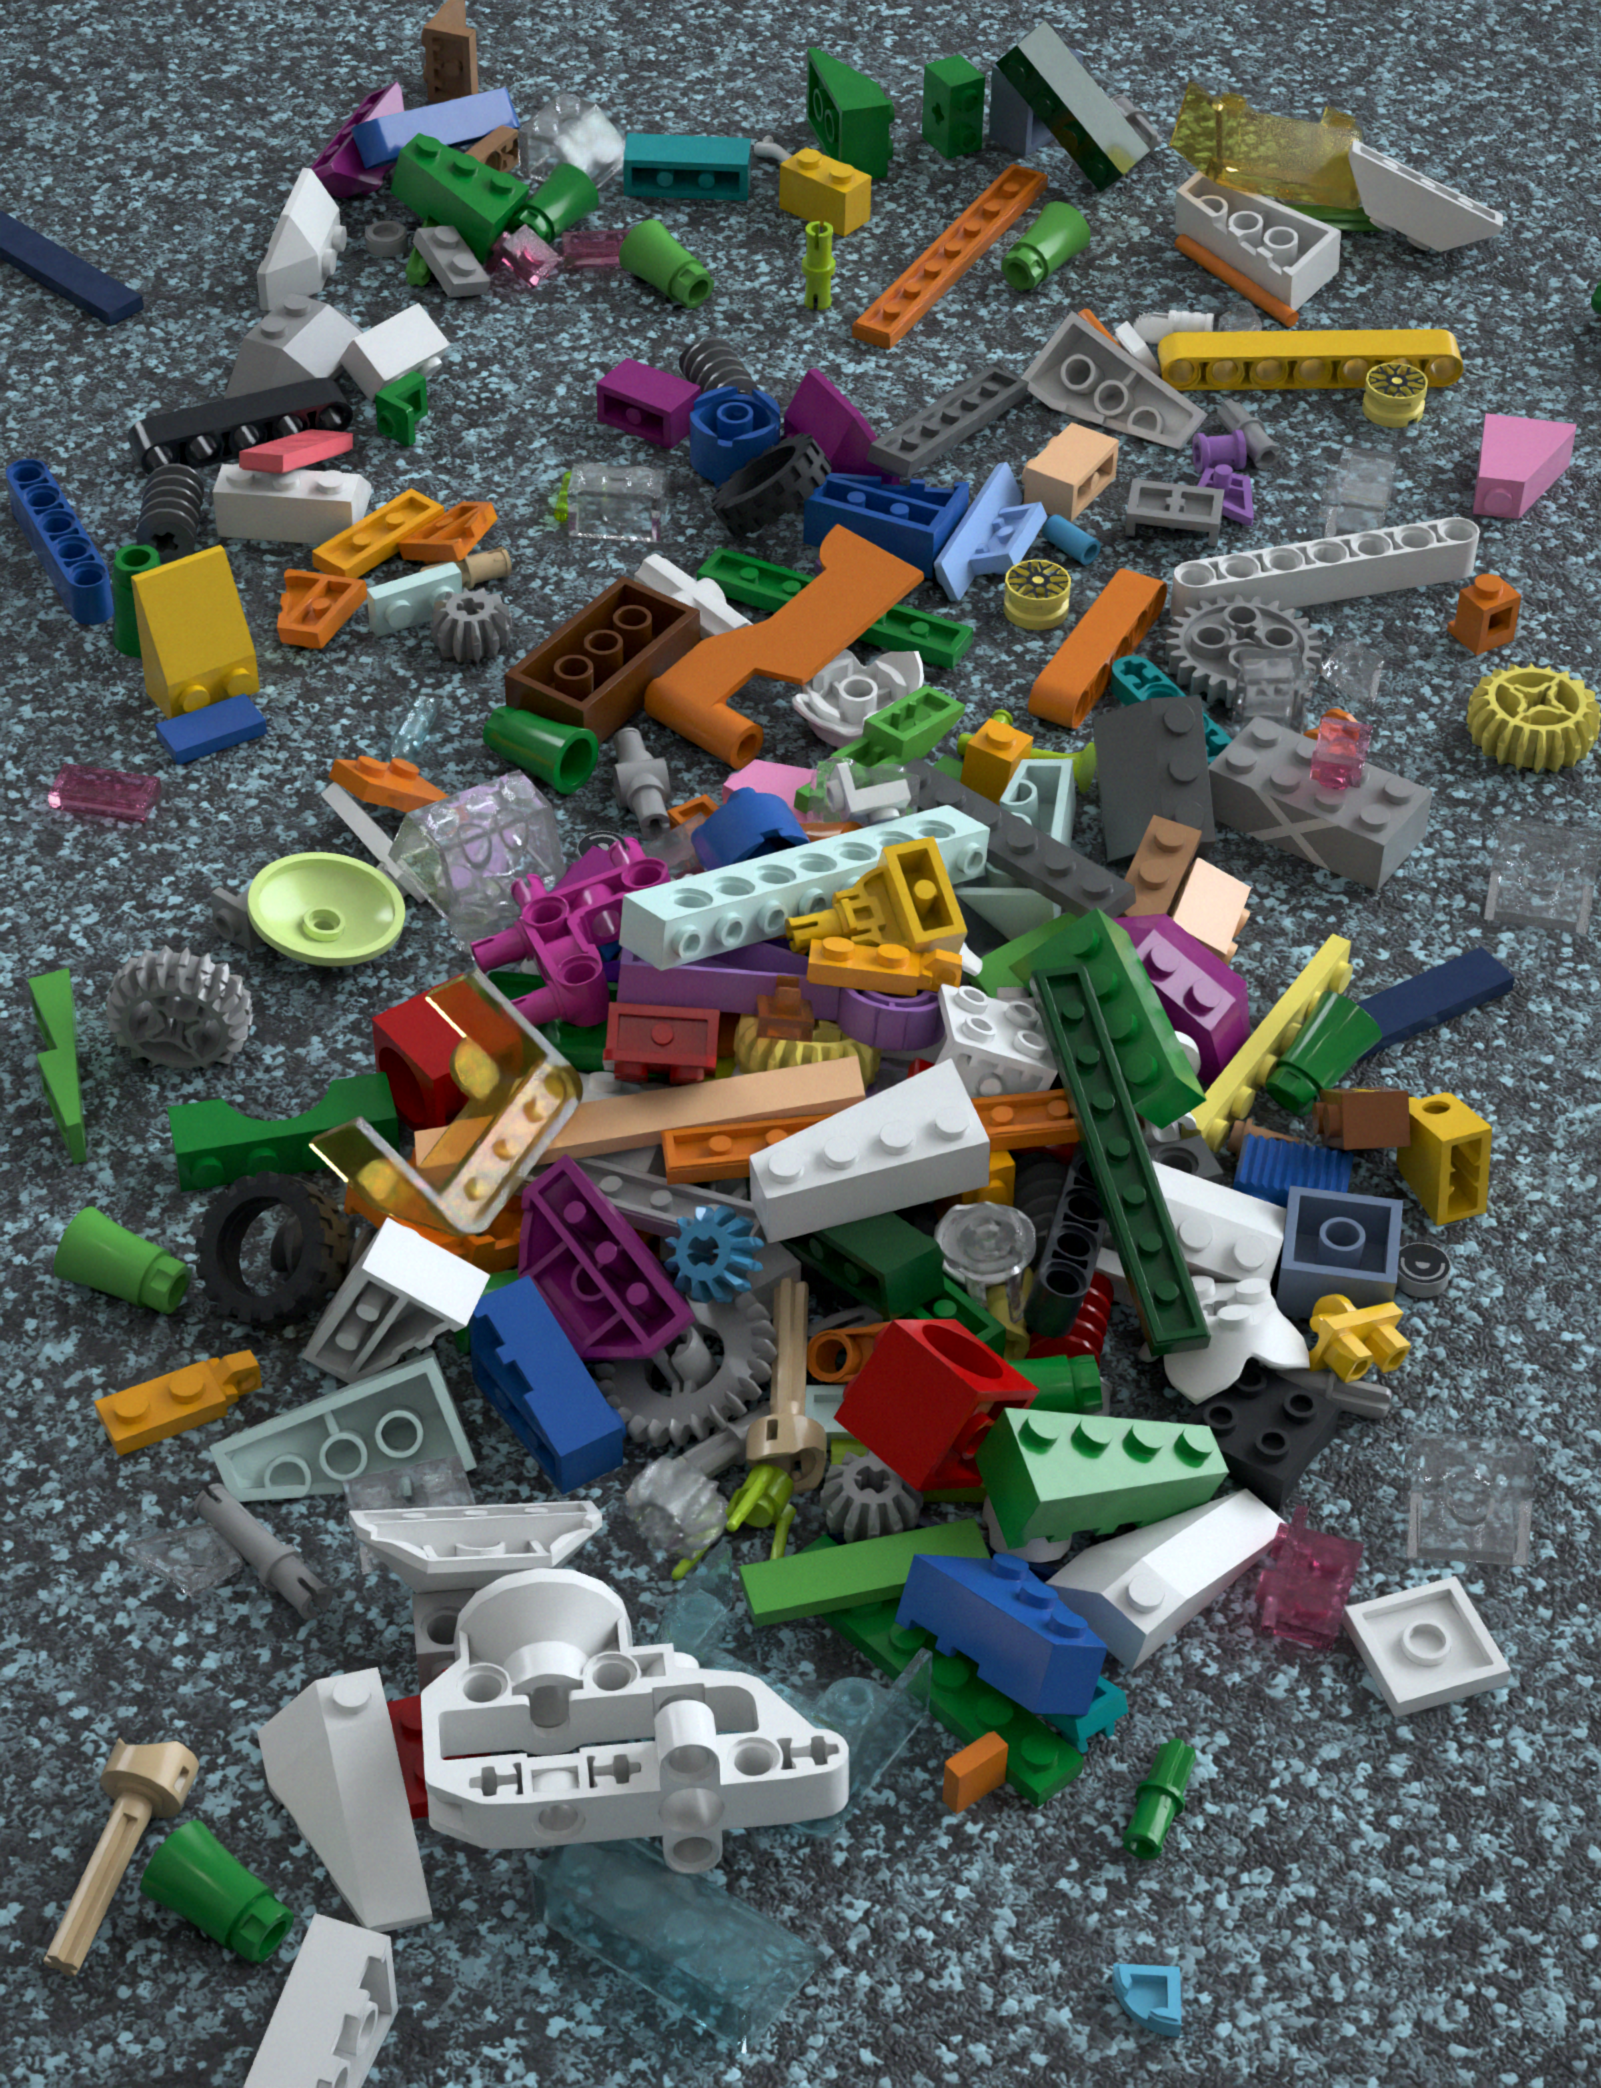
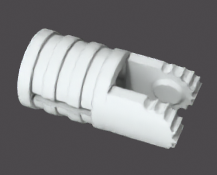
(1156, 326)

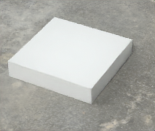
(1425, 1646)

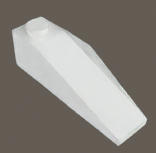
(1103, 384)
(1162, 1575)

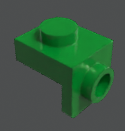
(401, 406)

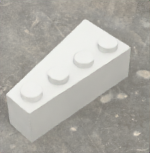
(1260, 238)
(873, 1158)

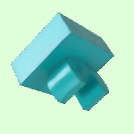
(1106, 1706)

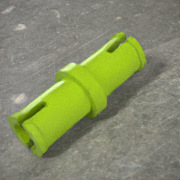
(818, 265)

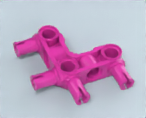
(563, 936)

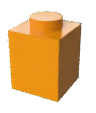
(993, 758)

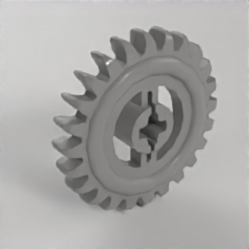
(698, 1393)

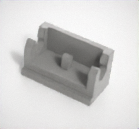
(1175, 507)

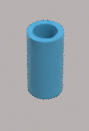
(1071, 539)

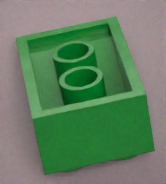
(848, 114)

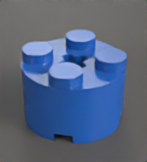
(731, 430)
(746, 829)

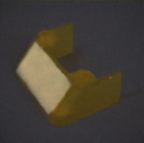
(1268, 151)
(516, 1108)

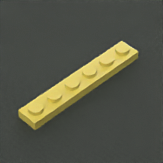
(1236, 1086)

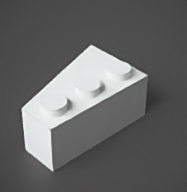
(393, 1301)

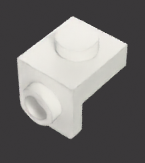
(870, 804)

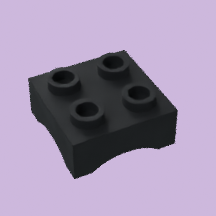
(1267, 1431)

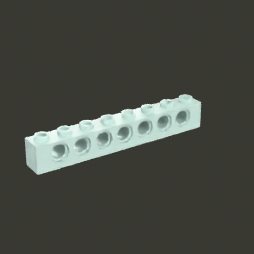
(754, 897)

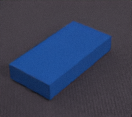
(211, 729)

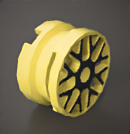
(1394, 397)
(1037, 599)

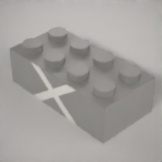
(1359, 833)

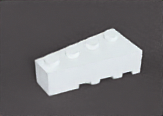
(329, 2011)

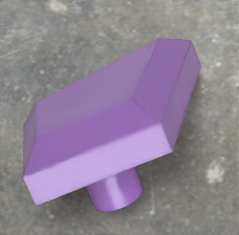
(1237, 492)

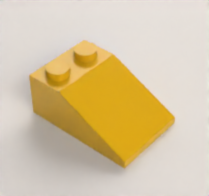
(193, 633)

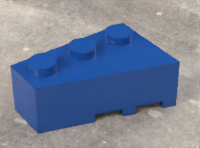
(900, 519)

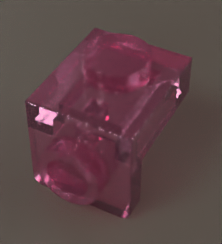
(525, 255)
(1340, 753)

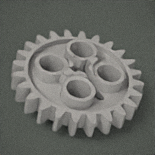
(1208, 641)

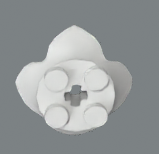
(849, 693)
(1241, 1326)

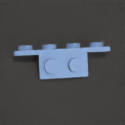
(990, 535)

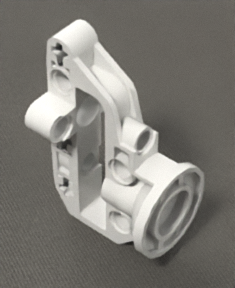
(555, 1667)

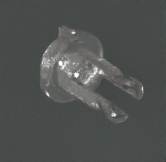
(991, 1247)

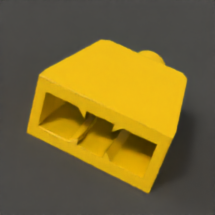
(1447, 1158)

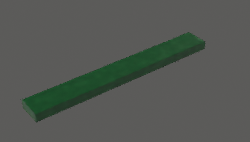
(1119, 1162)

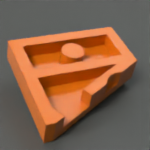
(450, 534)
(317, 606)
(385, 784)

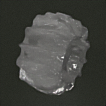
(483, 910)
(676, 1507)

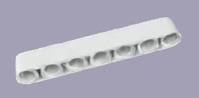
(1333, 567)

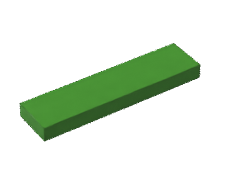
(849, 1572)

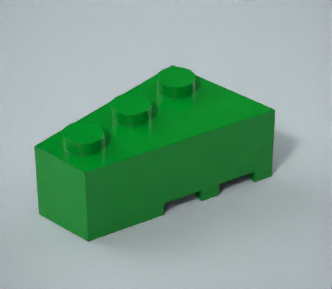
(457, 192)

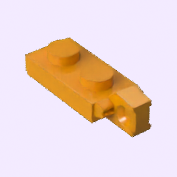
(881, 968)
(177, 1401)

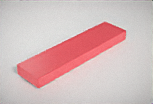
(295, 451)

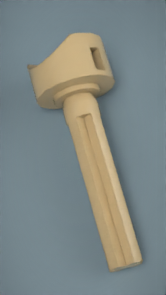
(787, 1432)
(143, 1784)

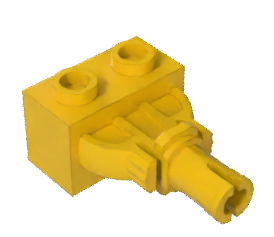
(897, 903)

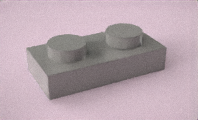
(451, 261)

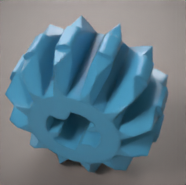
(694, 1256)

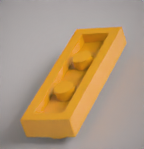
(375, 536)

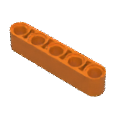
(1084, 662)

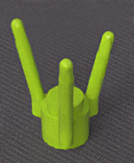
(758, 1503)

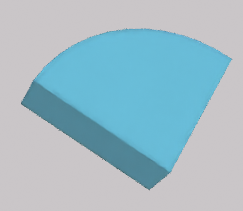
(1150, 1996)

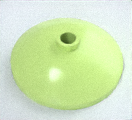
(326, 909)

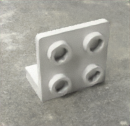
(995, 1043)

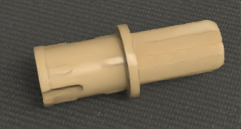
(481, 567)

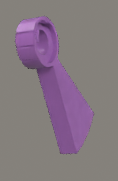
(736, 976)

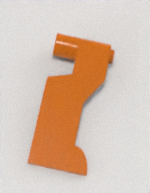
(790, 646)

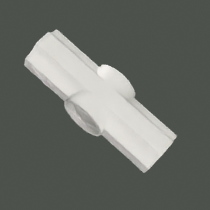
(703, 595)

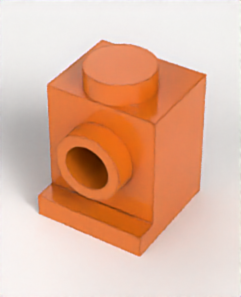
(1486, 614)

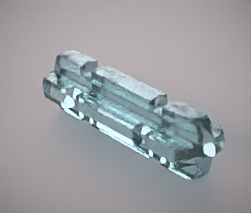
(412, 729)

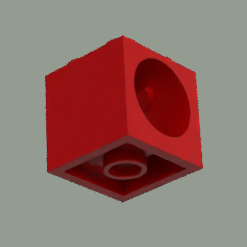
(415, 1052)
(930, 1401)

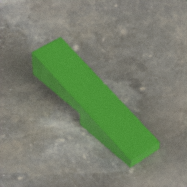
(60, 1066)

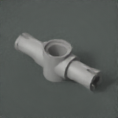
(641, 783)

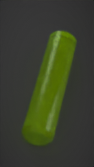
(561, 507)

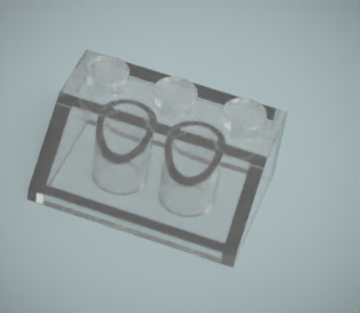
(483, 831)

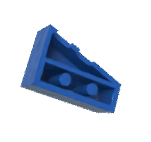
(543, 1387)
(1007, 1624)

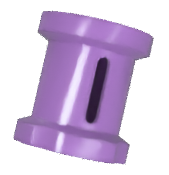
(1219, 450)

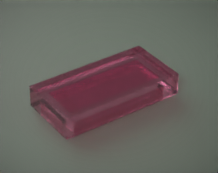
(592, 248)
(104, 792)

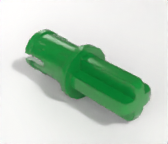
(1159, 1800)

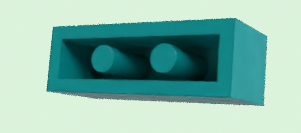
(687, 166)

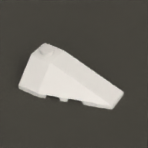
(343, 1784)

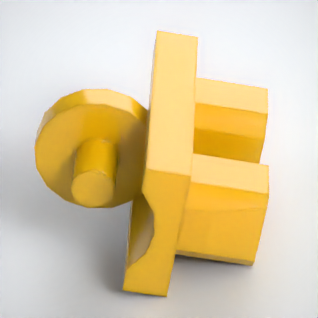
(1356, 1338)

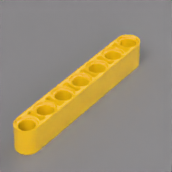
(1289, 356)

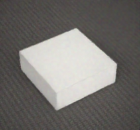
(1136, 347)

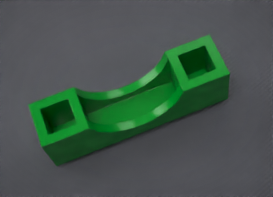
(220, 1145)

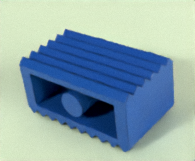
(1272, 1166)

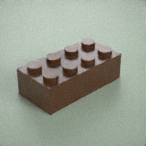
(604, 658)

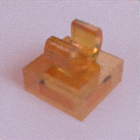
(785, 1013)

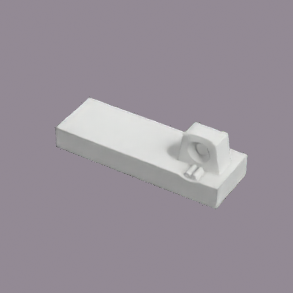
(371, 836)

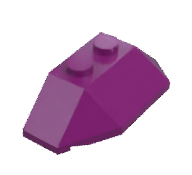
(340, 163)
(834, 425)
(1194, 989)
(596, 1270)

